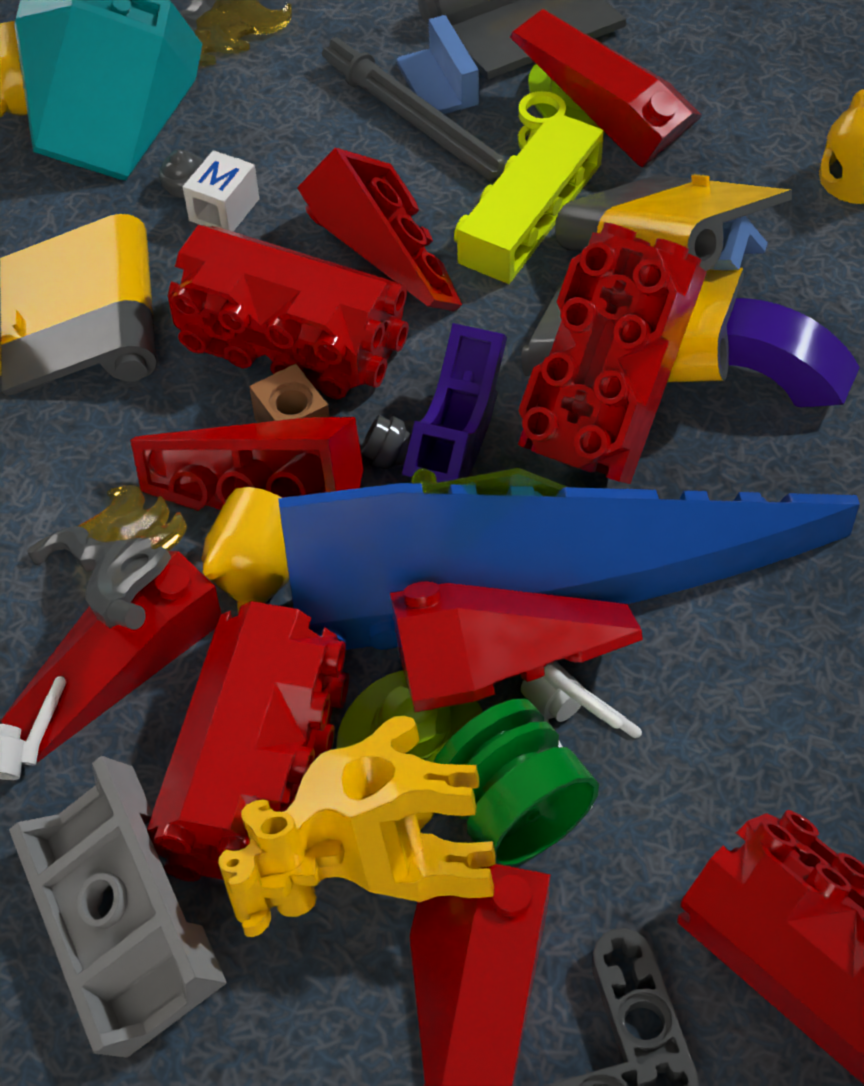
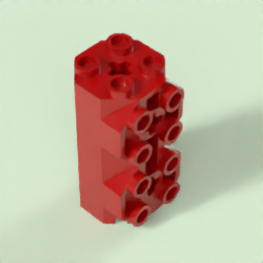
(286, 305)
(612, 352)
(247, 733)
(789, 926)

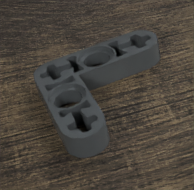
(640, 1058)

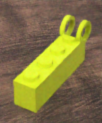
(530, 192)

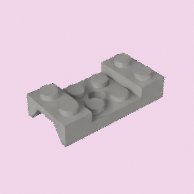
(142, 959)

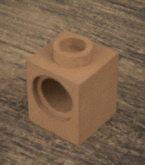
(286, 396)

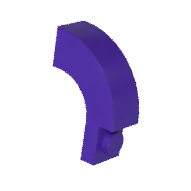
(791, 351)
(461, 407)

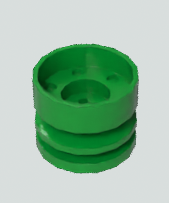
(527, 784)

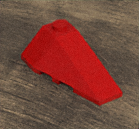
(619, 95)
(371, 213)
(273, 456)
(468, 637)
(111, 662)
(477, 977)

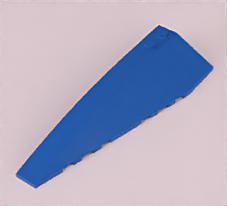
(584, 543)

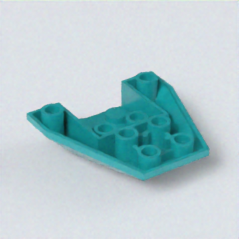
(103, 77)

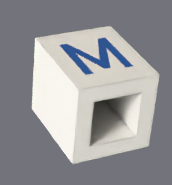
(221, 191)

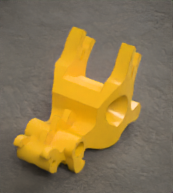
(360, 823)

